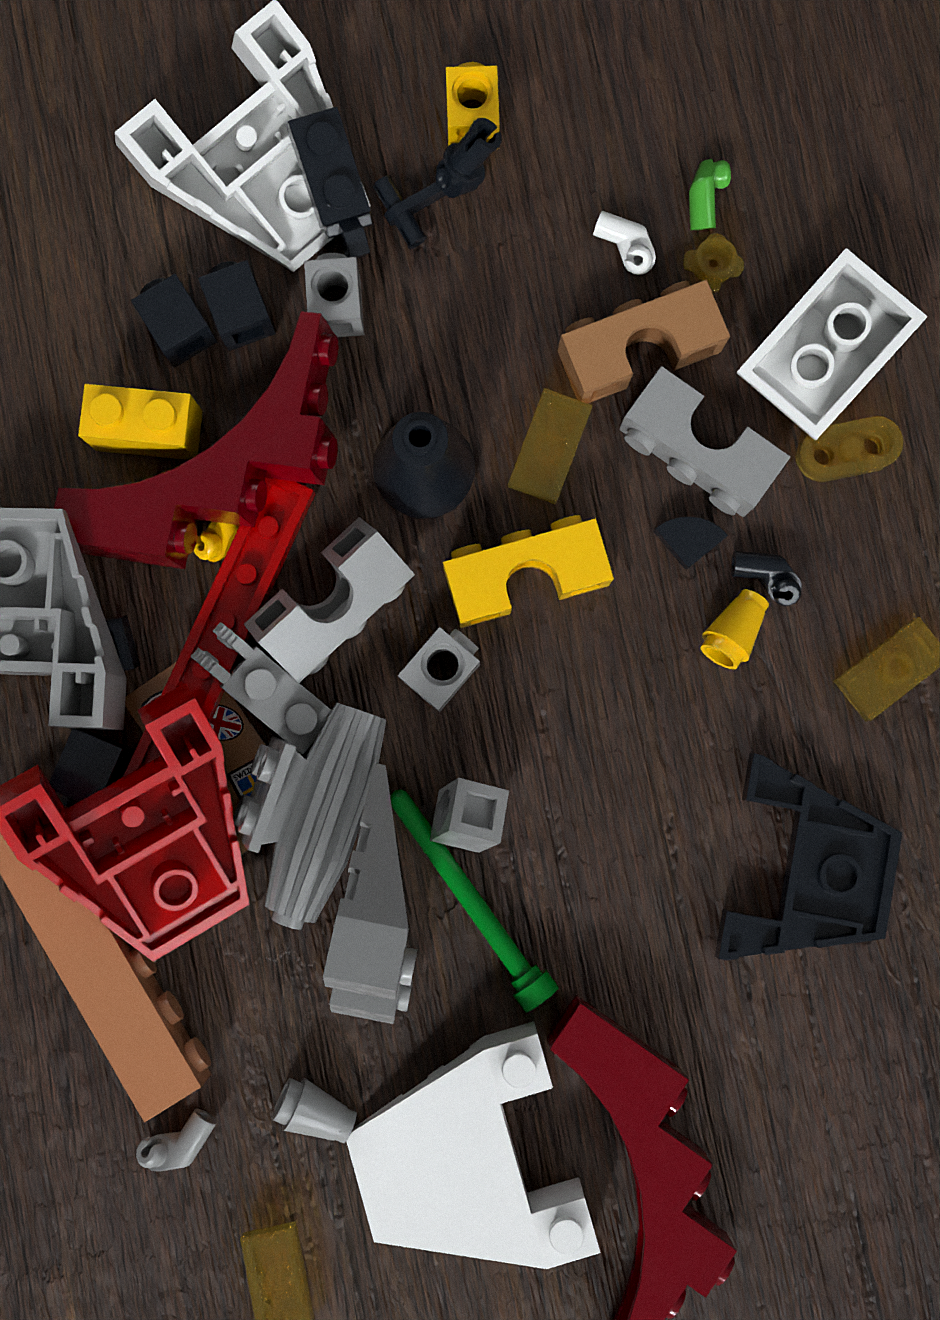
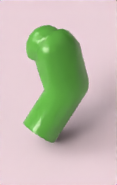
(702, 192)

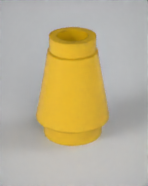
(734, 631)

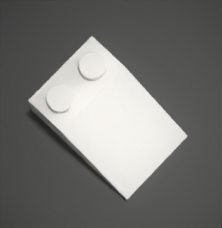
(831, 344)

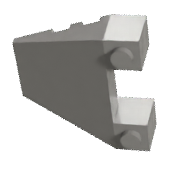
(56, 622)
(368, 945)

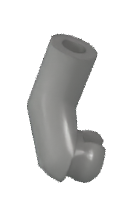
(177, 1148)

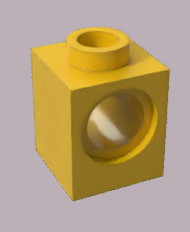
(466, 83)

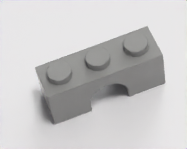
(732, 475)
(365, 579)

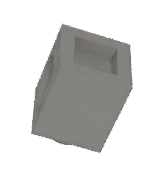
(331, 270)
(434, 691)
(469, 815)

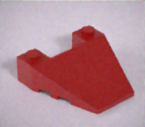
(151, 848)

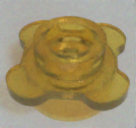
(714, 248)

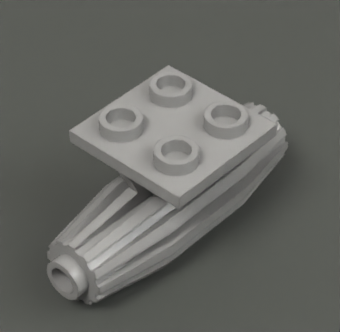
(310, 810)

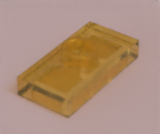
(550, 446)
(891, 669)
(276, 1273)

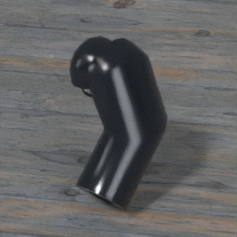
(772, 572)

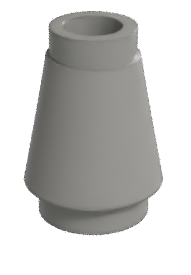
(313, 1112)

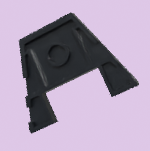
(834, 877)

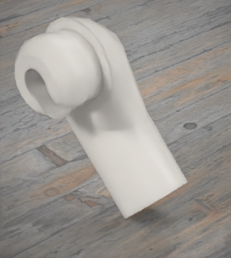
(631, 239)

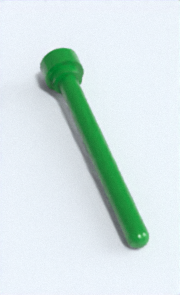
(530, 983)

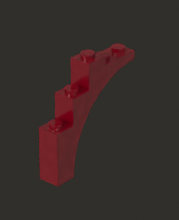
(226, 482)
(638, 1089)

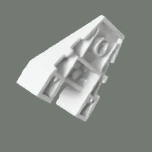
(245, 166)
(445, 1170)

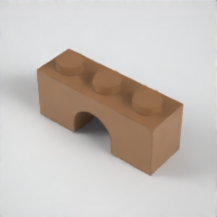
(680, 322)

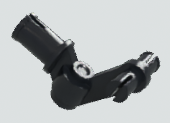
(456, 175)

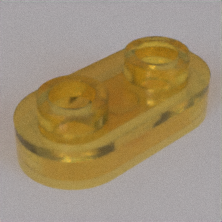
(846, 449)

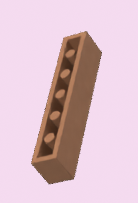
(114, 993)

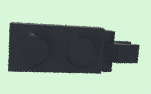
(332, 178)

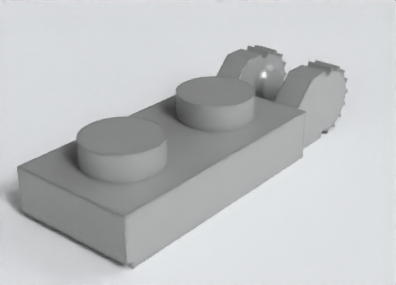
(267, 691)

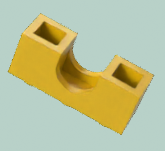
(568, 554)

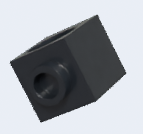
(236, 304)
(173, 319)
(88, 765)

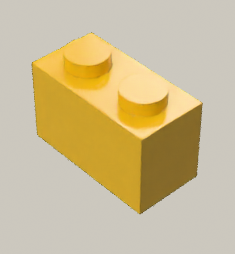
(140, 421)

